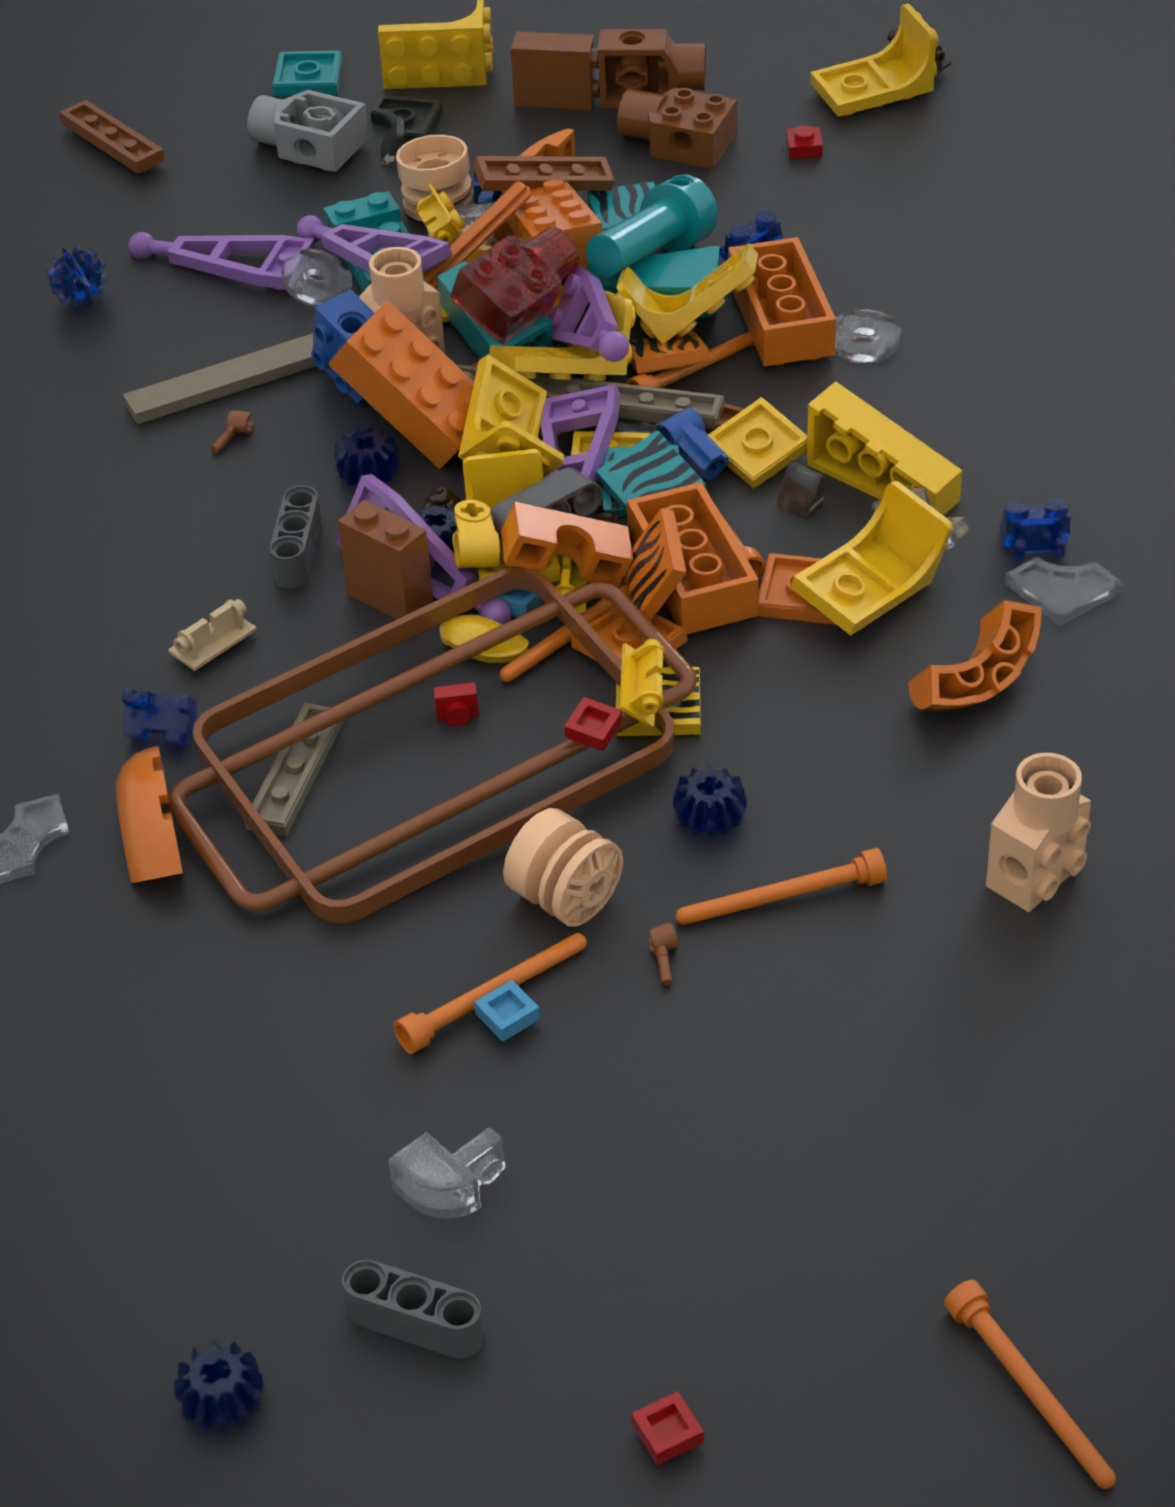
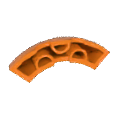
(1003, 646)
(145, 830)

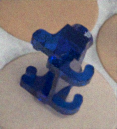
(762, 229)
(1036, 528)
(160, 714)

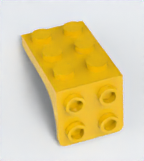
(438, 52)
(893, 74)
(676, 314)
(570, 360)
(505, 415)
(498, 477)
(881, 564)

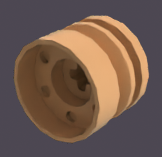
(438, 161)
(563, 867)

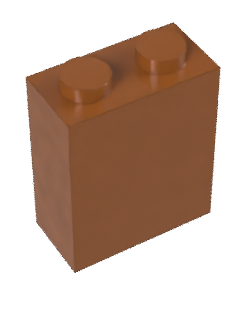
(554, 70)
(385, 560)

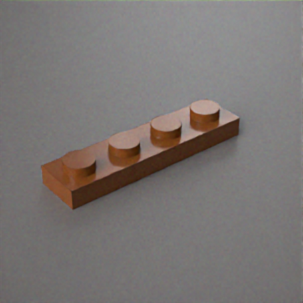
(112, 136)
(581, 173)

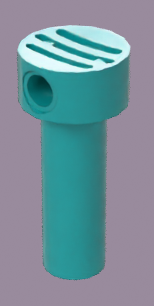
(670, 218)

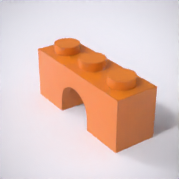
(596, 546)

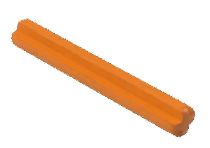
(481, 230)

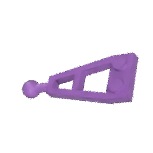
(357, 242)
(187, 253)
(598, 326)
(578, 411)
(380, 494)

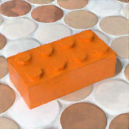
(559, 207)
(786, 305)
(408, 382)
(719, 578)

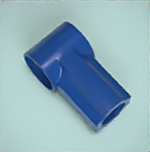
(694, 445)

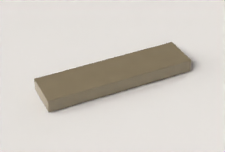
(293, 775)

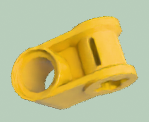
(475, 540)

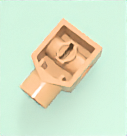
(399, 279)
(1039, 831)

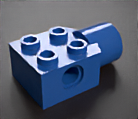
(333, 325)

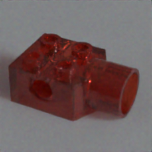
(515, 281)

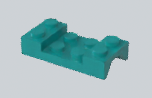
(373, 212)

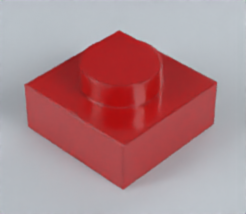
(804, 142)
(456, 703)
(593, 724)
(667, 1428)

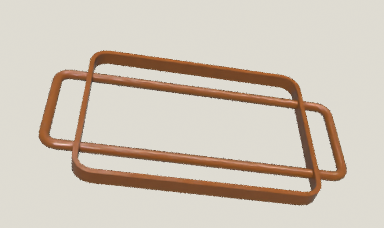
(369, 645)

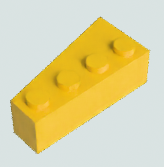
(871, 450)

